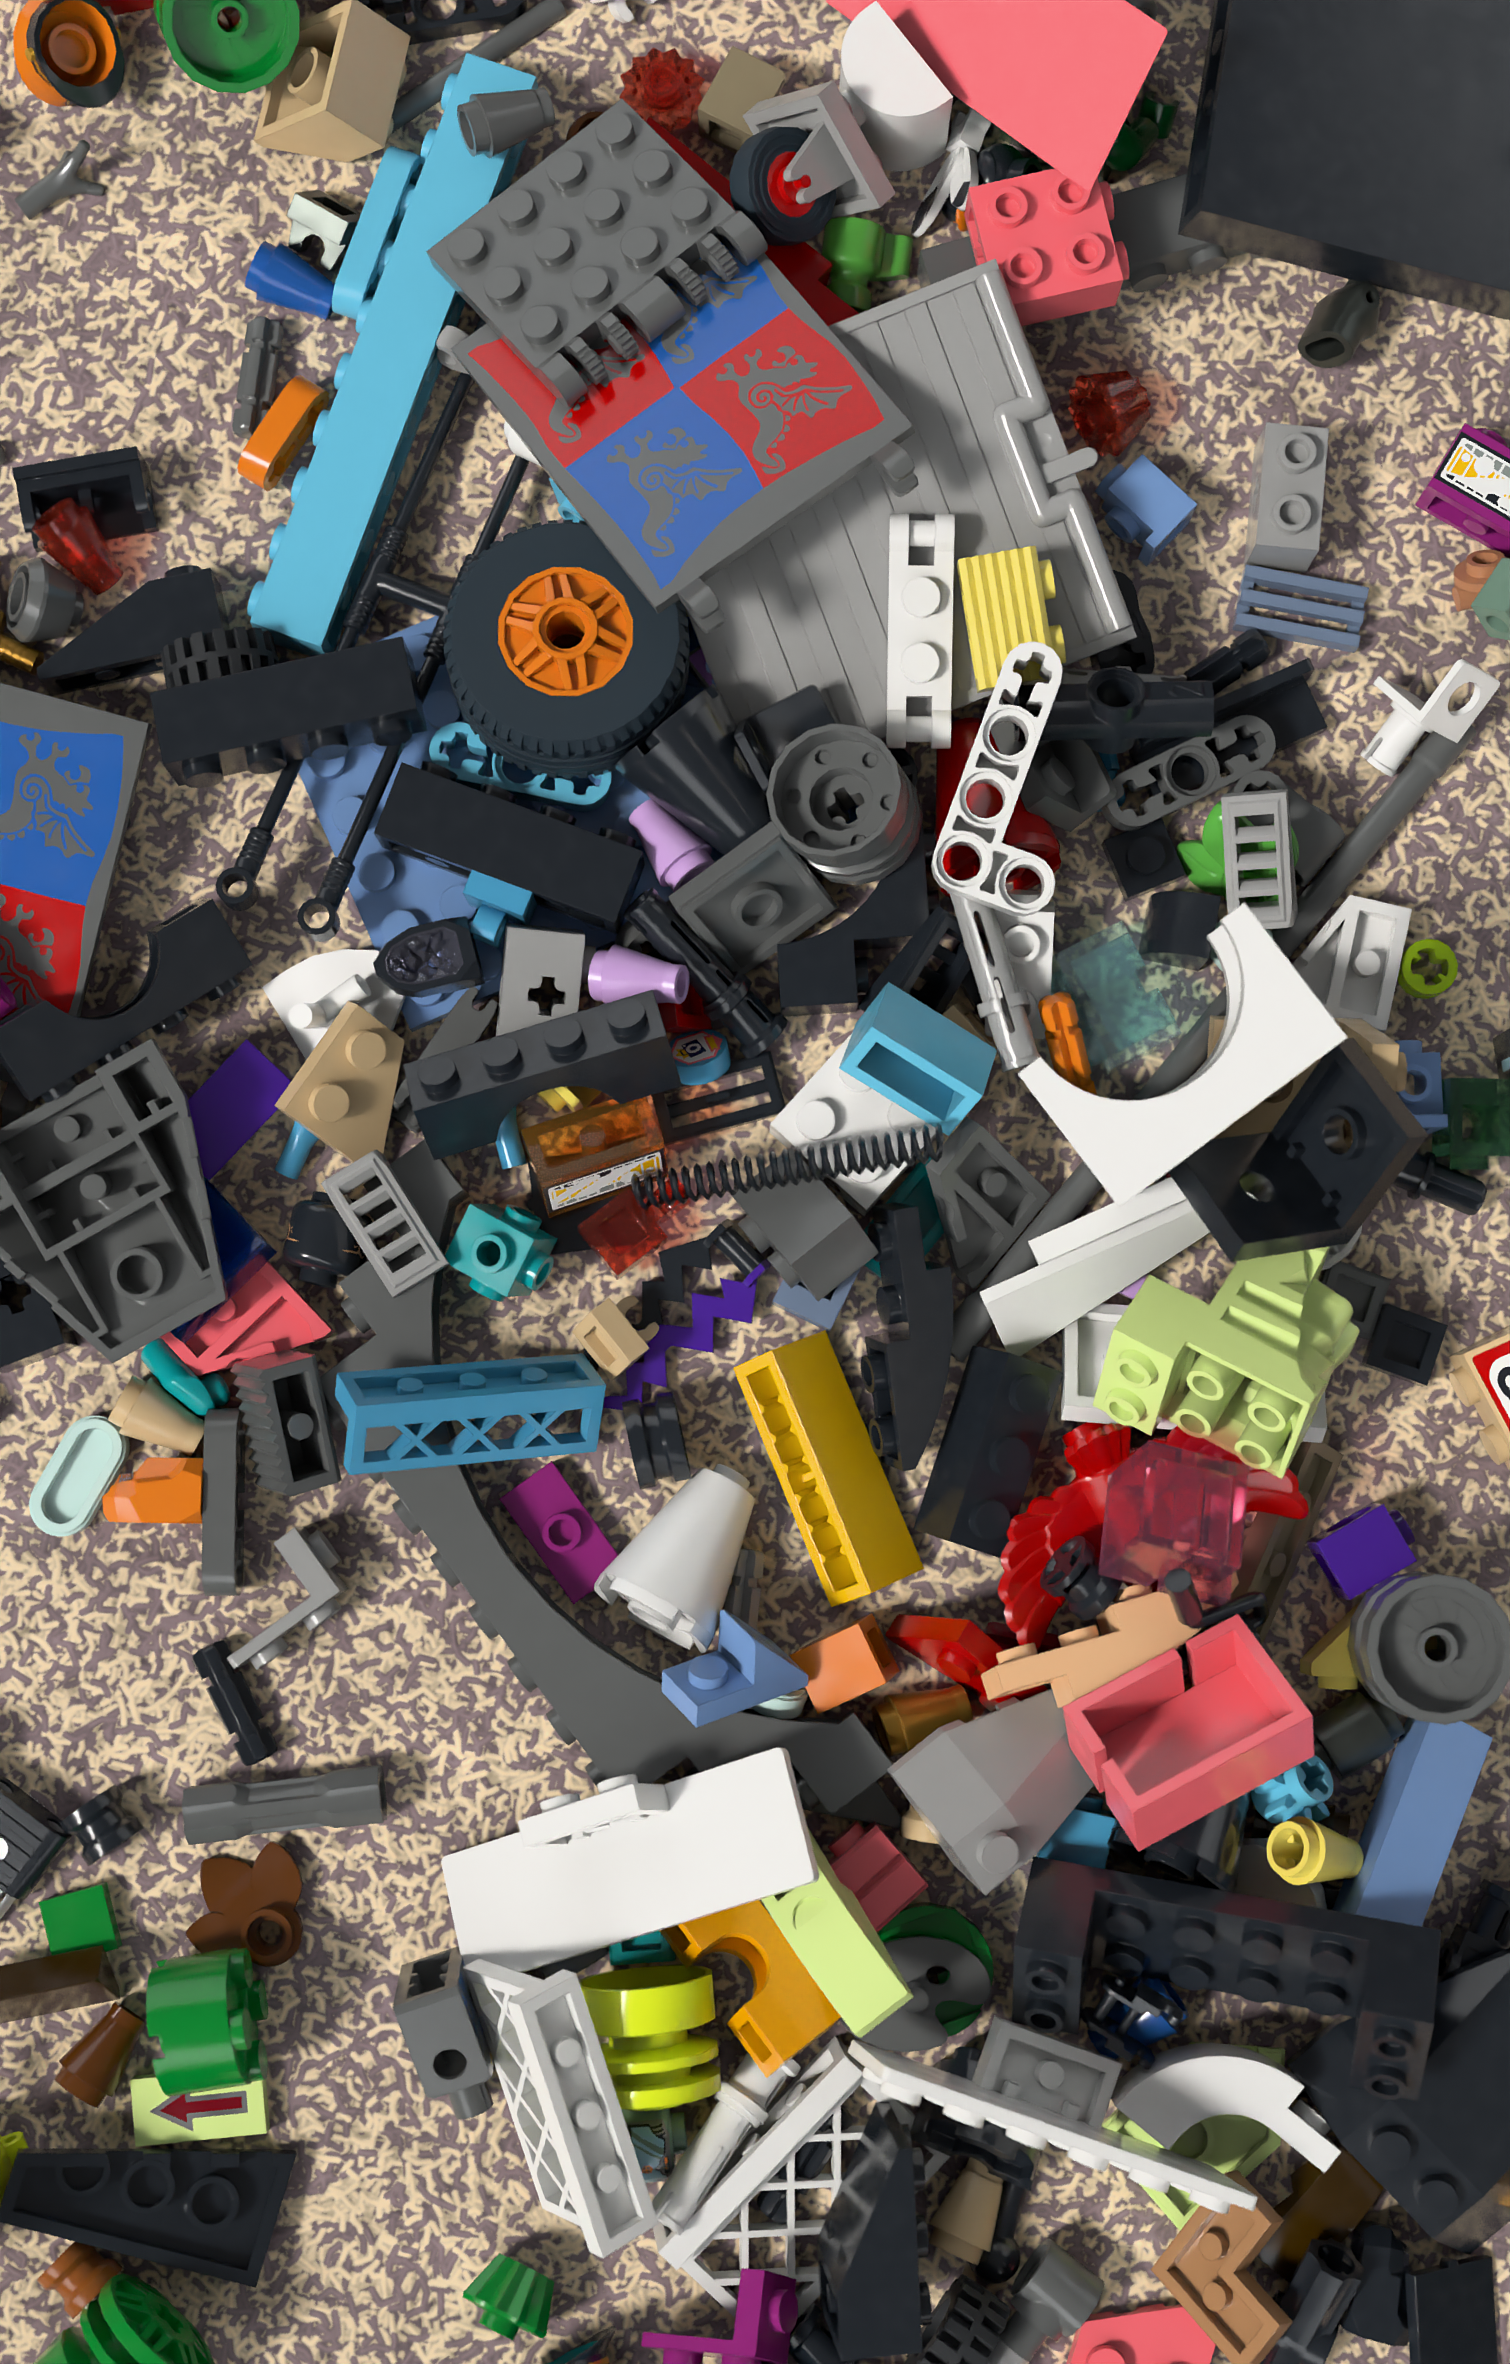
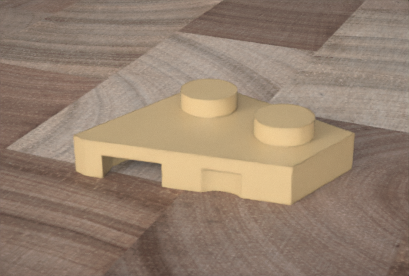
(348, 1084)

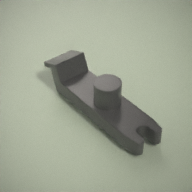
(460, 1028)

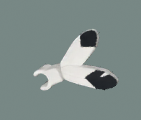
(957, 171)

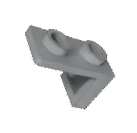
(313, 1563)

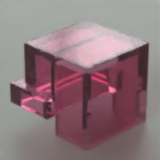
(1175, 1512)

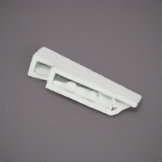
(1090, 1263)

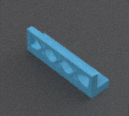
(464, 1393)

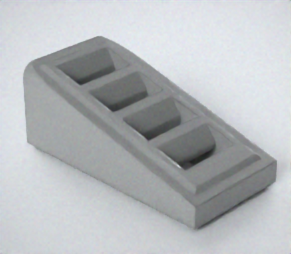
(1269, 913)
(357, 1174)

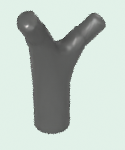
(59, 183)

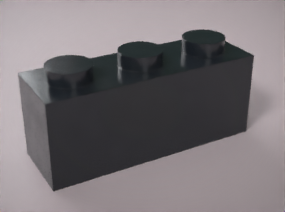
(988, 1450)

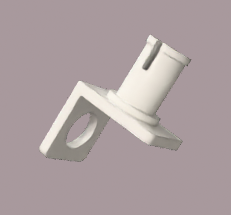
(1414, 717)

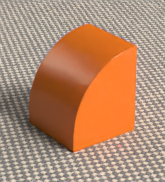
(846, 1663)

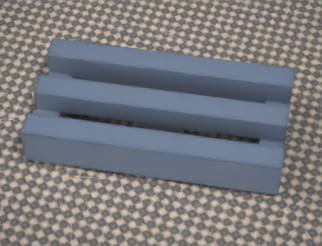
(1306, 585)

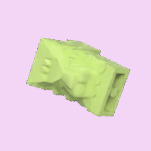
(1231, 1368)

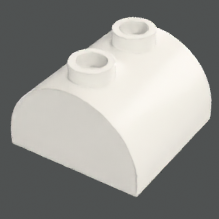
(893, 93)

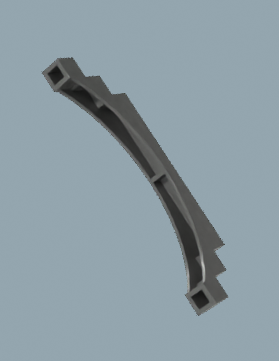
(593, 1690)

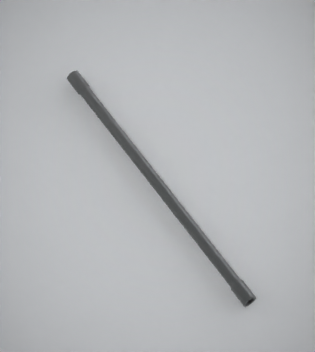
(1426, 765)

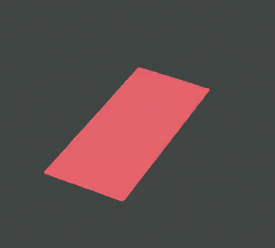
(1037, 69)

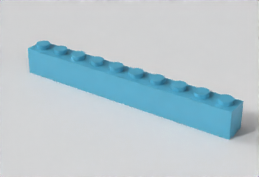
(381, 384)

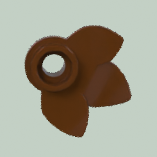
(244, 1898)

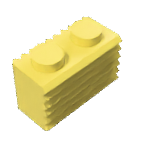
(1005, 608)

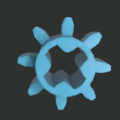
(1295, 1793)

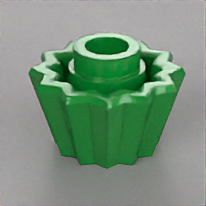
(512, 2298)

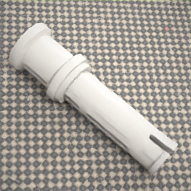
(739, 2107)

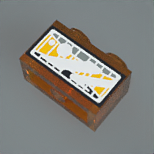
(593, 1153)

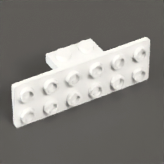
(630, 1862)
(1052, 2094)

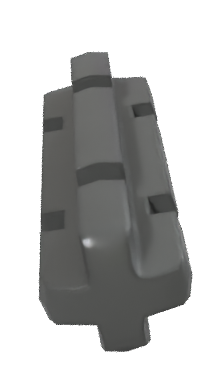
(257, 374)

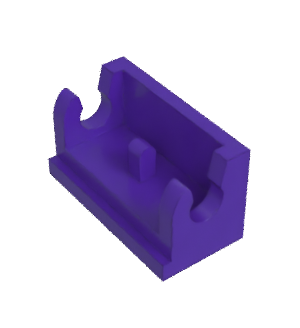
(234, 1105)

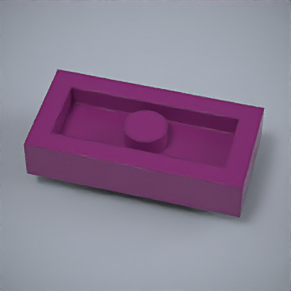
(560, 1530)

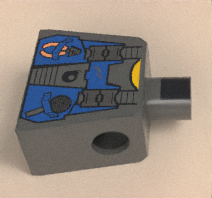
(444, 2032)

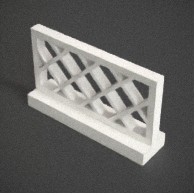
(563, 2102)
(761, 2153)

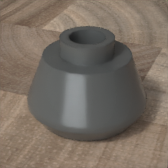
(42, 602)

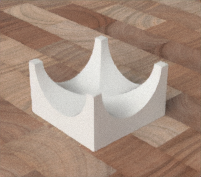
(1267, 1038)

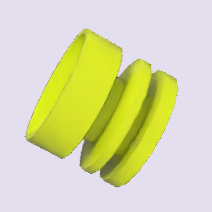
(647, 2023)

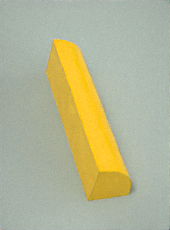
(828, 1468)

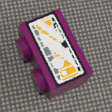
(1473, 488)

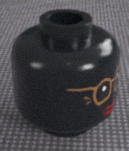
(321, 1242)

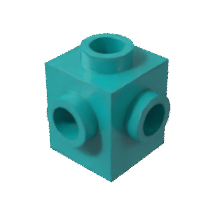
(502, 1251)

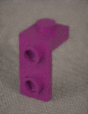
(761, 2332)

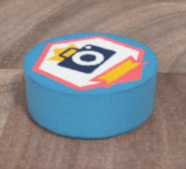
(700, 1056)

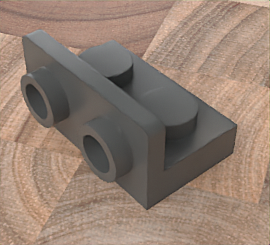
(1063, 780)

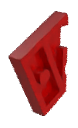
(954, 1649)

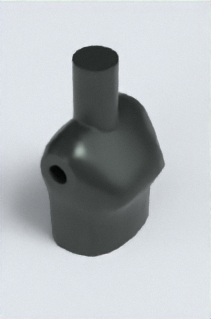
(1340, 324)

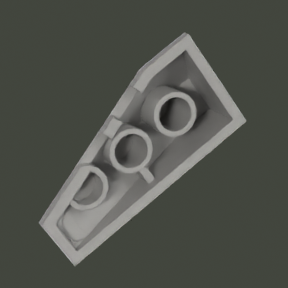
(995, 1786)

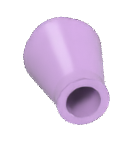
(670, 846)
(626, 972)

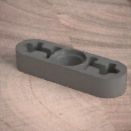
(1235, 768)
(220, 1517)

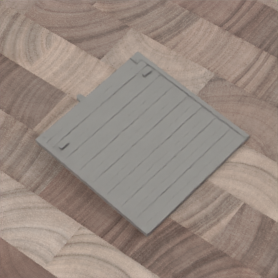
(983, 448)

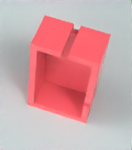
(1185, 1753)

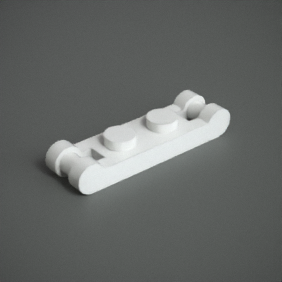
(920, 631)

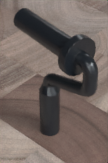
(1190, 1611)

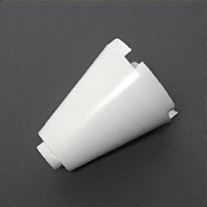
(684, 1559)

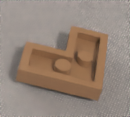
(1211, 2282)

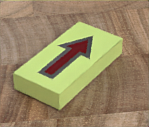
(196, 2115)

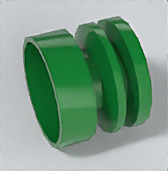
(128, 2327)

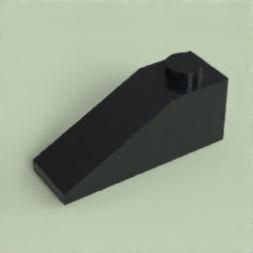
(133, 633)

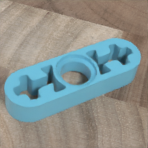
(376, 225)
(472, 770)

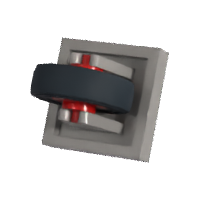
(805, 165)

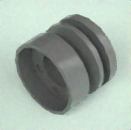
(825, 777)

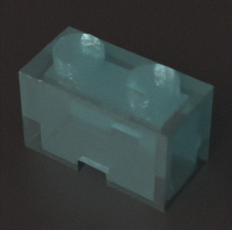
(1112, 1007)

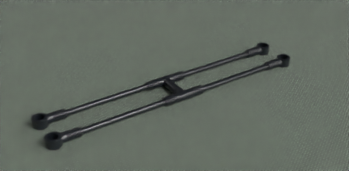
(376, 582)

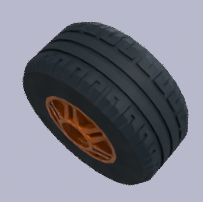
(561, 652)

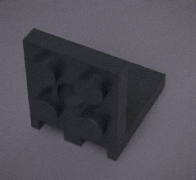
(1302, 1172)

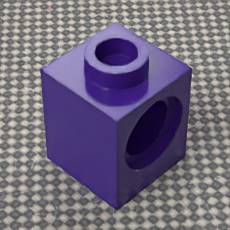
(1363, 1549)

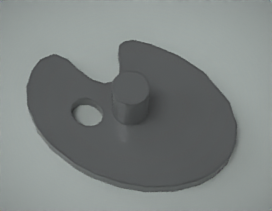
(915, 2023)

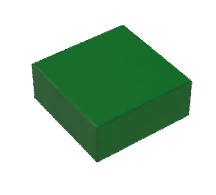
(80, 1920)

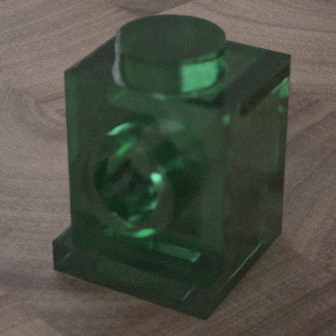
(1488, 1108)

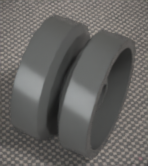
(1445, 1682)

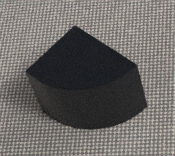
(1178, 928)

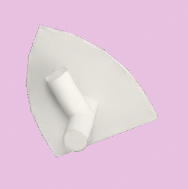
(319, 987)

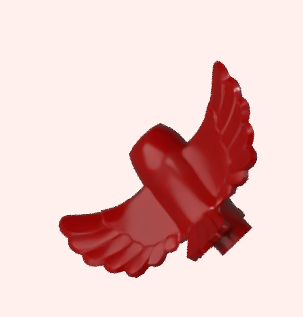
(1080, 1508)

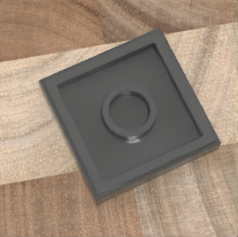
(753, 900)

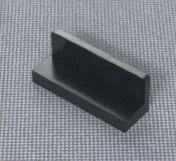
(1278, 699)

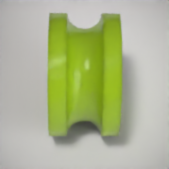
(1438, 954)

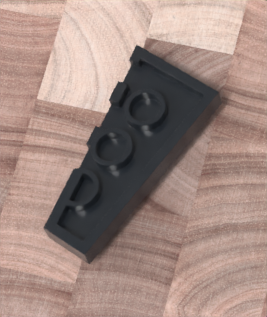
(161, 2205)

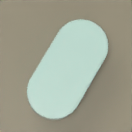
(78, 1476)

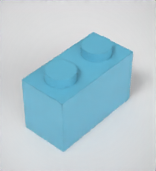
(918, 1059)

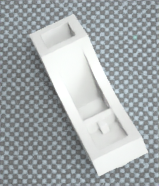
(1221, 2080)

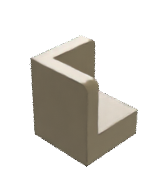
(734, 91)

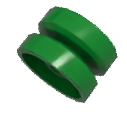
(232, 50)

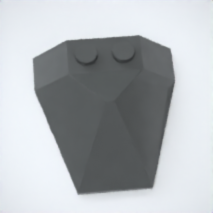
(112, 1206)

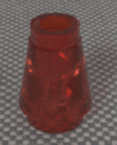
(77, 545)

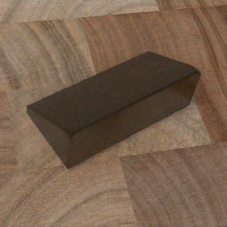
(56, 1984)

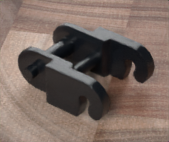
(1139, 2000)

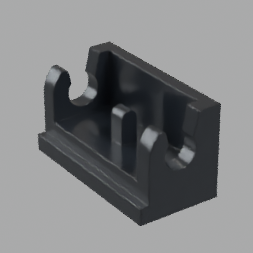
(109, 483)

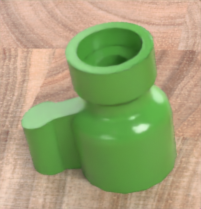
(863, 254)

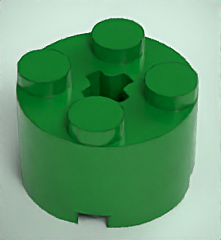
(207, 2021)

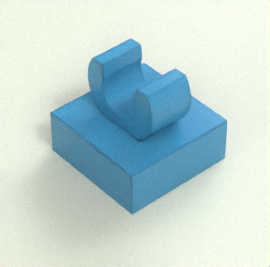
(496, 905)

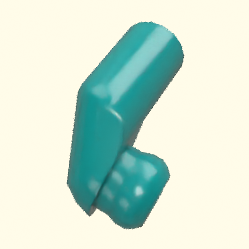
(182, 1381)

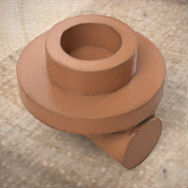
(1472, 575)

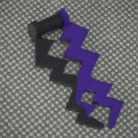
(736, 1305)

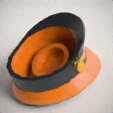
(69, 52)

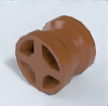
(79, 2276)

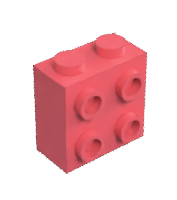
(1048, 243)

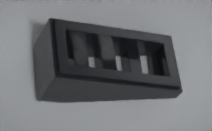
(911, 963)

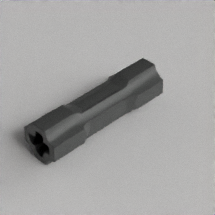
(243, 1809)

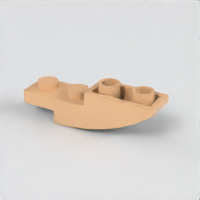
(1132, 1632)

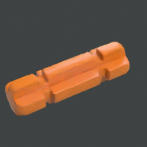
(1066, 1040)

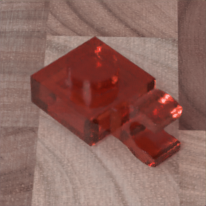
(626, 1233)

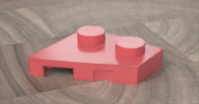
(254, 1322)
(1142, 2337)

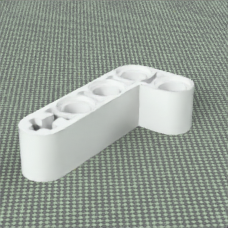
(1007, 775)

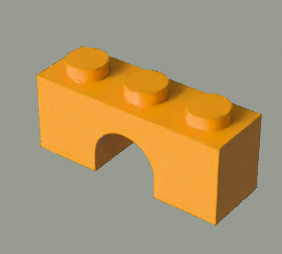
(786, 2002)

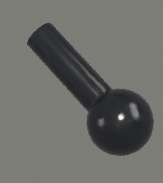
(1005, 2255)

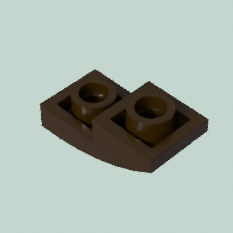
(1320, 2209)

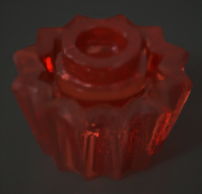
(663, 88)
(1109, 410)

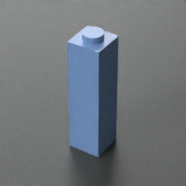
(1415, 1821)

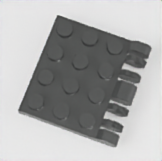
(591, 244)

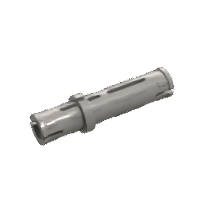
(1014, 1048)

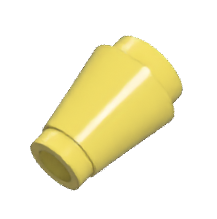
(1312, 1853)

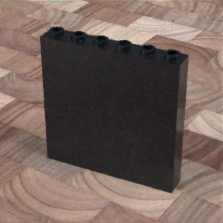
(1360, 142)

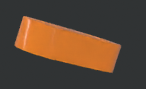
(282, 432)

